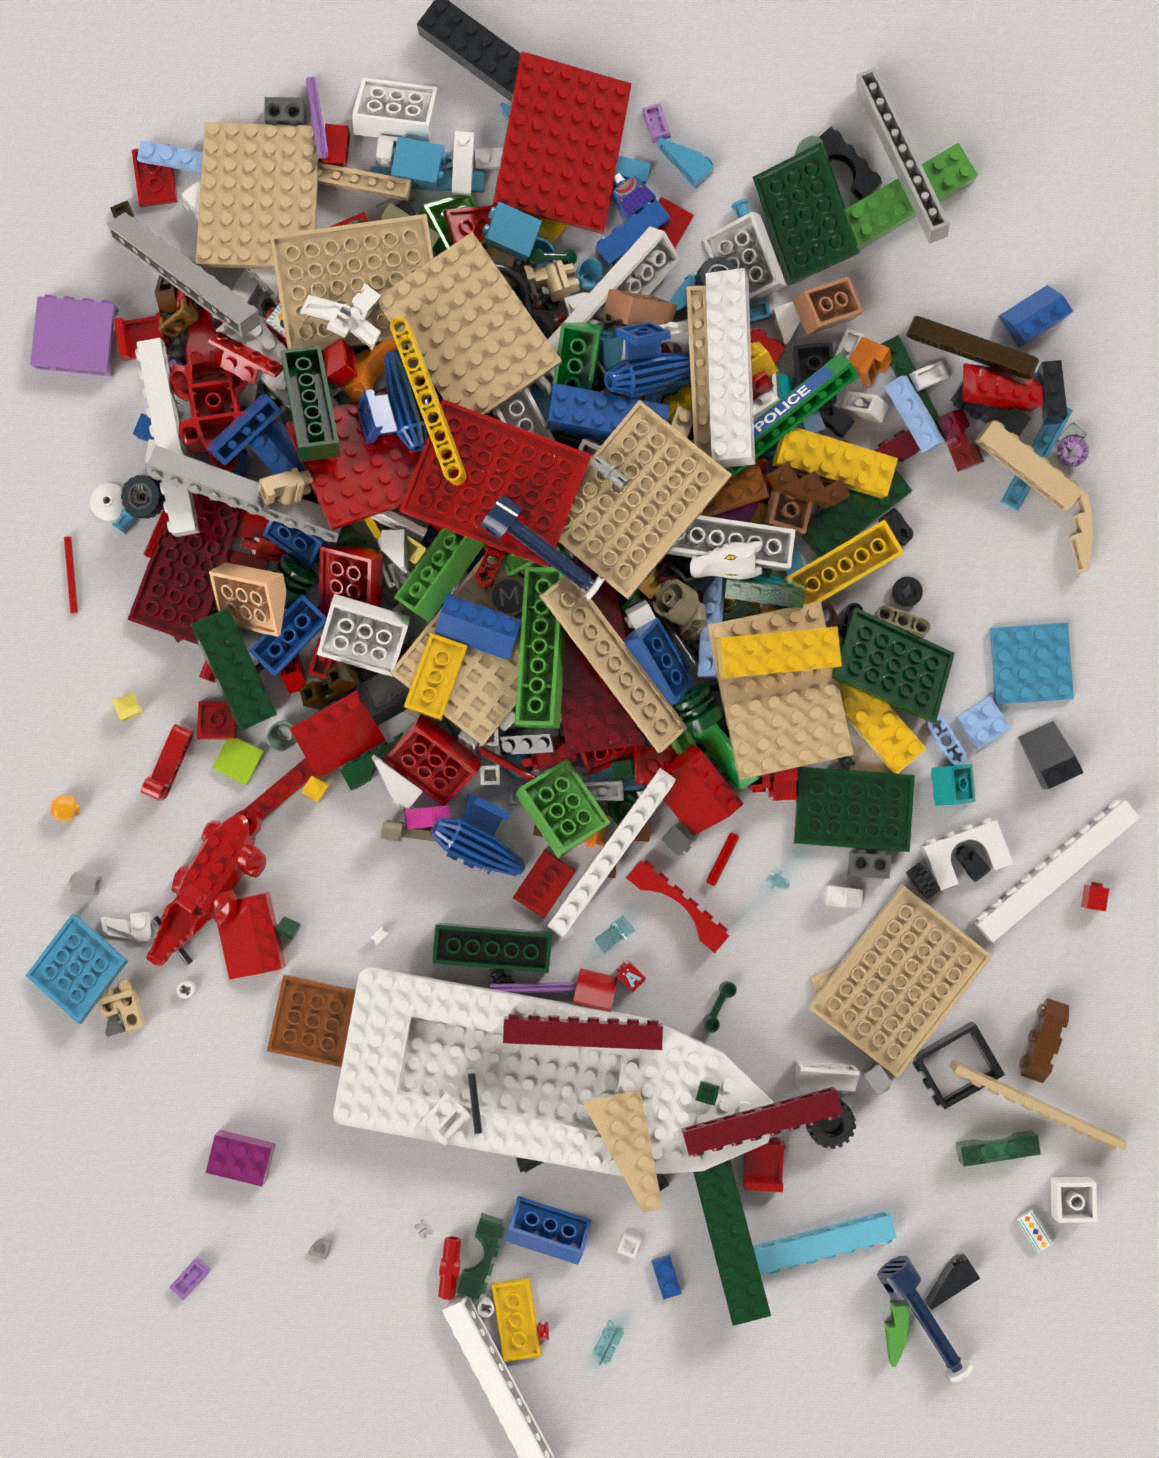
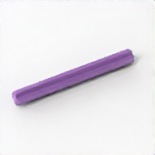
(317, 119)
(535, 988)

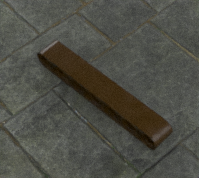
(972, 347)

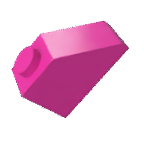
(424, 816)

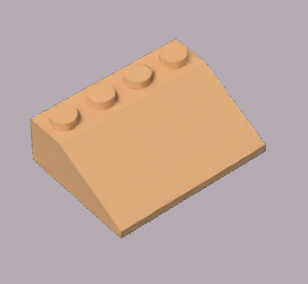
(251, 595)

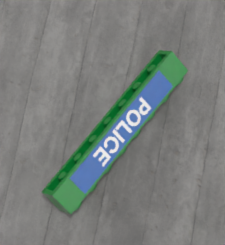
(800, 404)

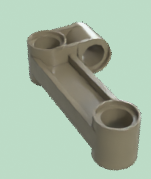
(395, 831)

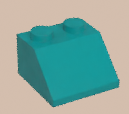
(953, 784)

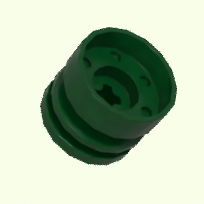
(297, 577)
(699, 708)

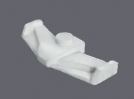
(341, 319)
(137, 928)

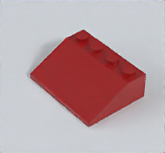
(351, 574)
(337, 734)
(433, 760)
(699, 792)
(251, 939)

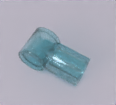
(618, 930)

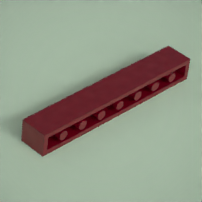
(582, 1033)
(761, 1121)

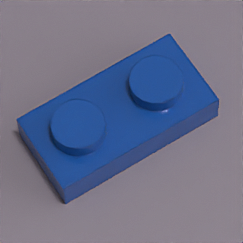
(666, 1277)

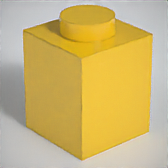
(316, 789)

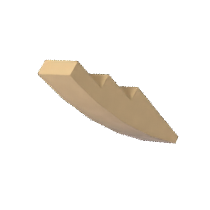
(1083, 539)

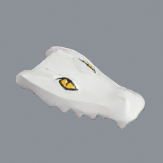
(731, 562)

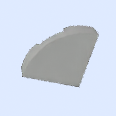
(321, 1248)

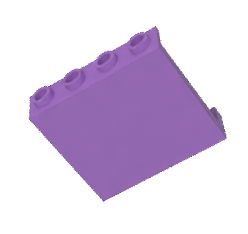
(73, 335)

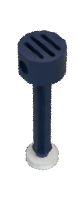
(503, 519)
(900, 1280)

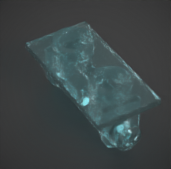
(775, 879)
(610, 1335)

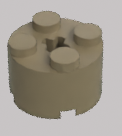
(676, 601)

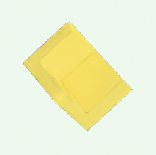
(416, 550)
(127, 706)

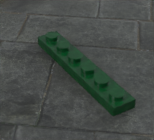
(903, 366)

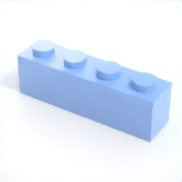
(914, 414)

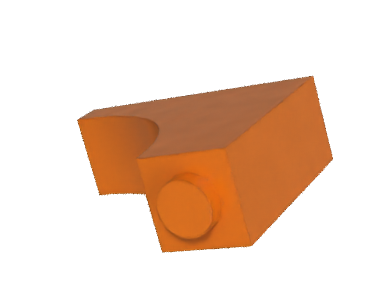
(369, 368)

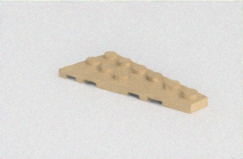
(625, 1132)

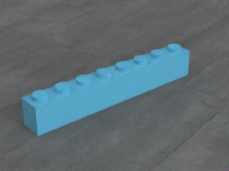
(825, 1242)

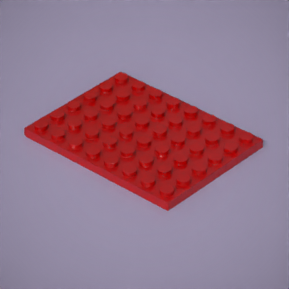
(562, 143)
(497, 461)
(366, 475)

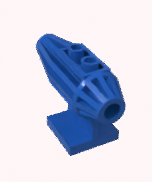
(645, 367)
(396, 410)
(474, 839)

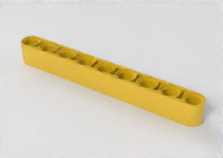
(422, 393)

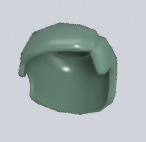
(280, 737)

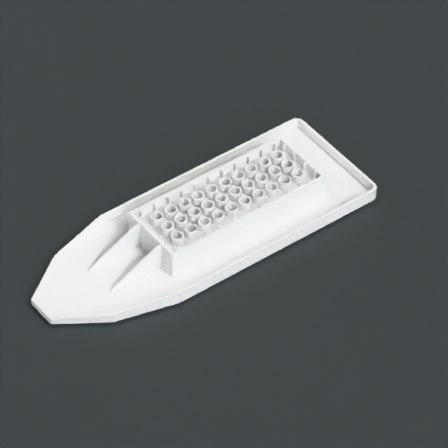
(425, 1034)

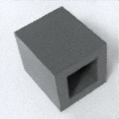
(677, 841)

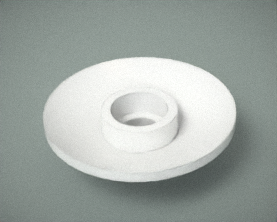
(108, 511)

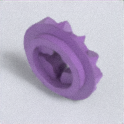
(1071, 442)

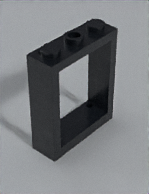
(389, 709)
(968, 1089)

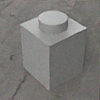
(85, 883)
(877, 1078)

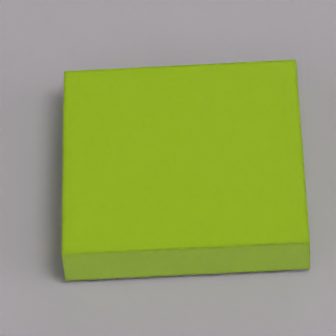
(238, 760)

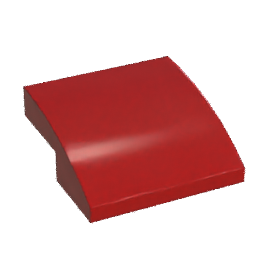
(595, 990)

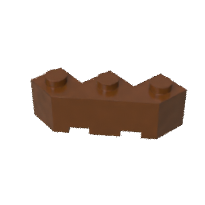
(807, 488)
(1044, 1040)

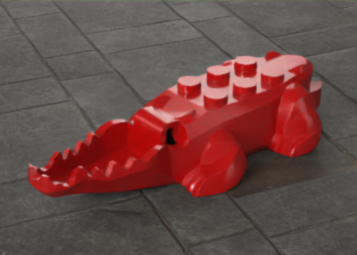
(209, 394)
(209, 882)

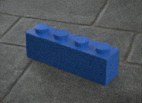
(623, 237)
(243, 429)

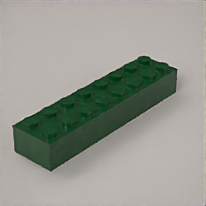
(732, 1244)

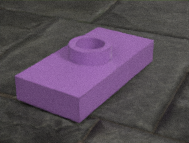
(656, 122)
(190, 1278)

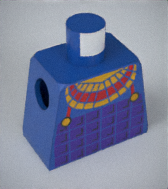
(630, 195)

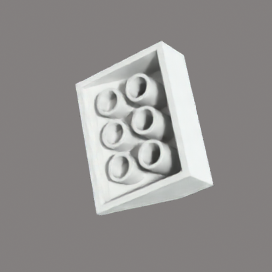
(394, 109)
(748, 247)
(363, 635)

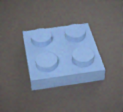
(983, 722)

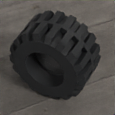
(838, 1135)

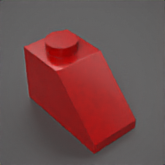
(294, 675)

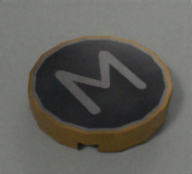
(507, 596)

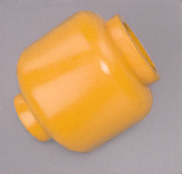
(65, 808)

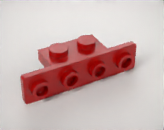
(243, 360)

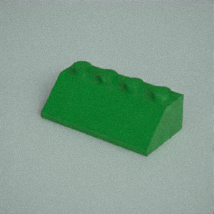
(579, 355)
(719, 748)

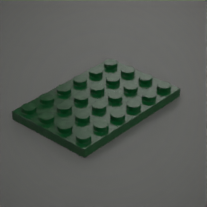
(806, 214)
(893, 665)
(854, 809)

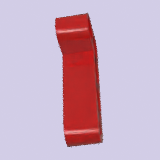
(168, 764)

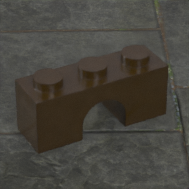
(339, 681)

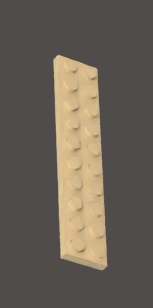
(614, 663)

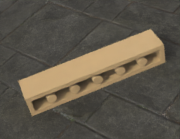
(1028, 465)

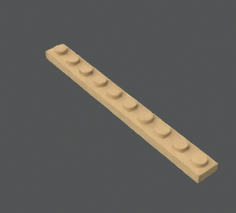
(699, 366)
(1043, 1108)

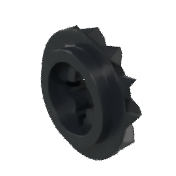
(914, 587)

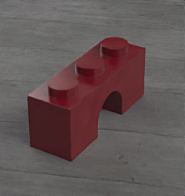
(962, 451)

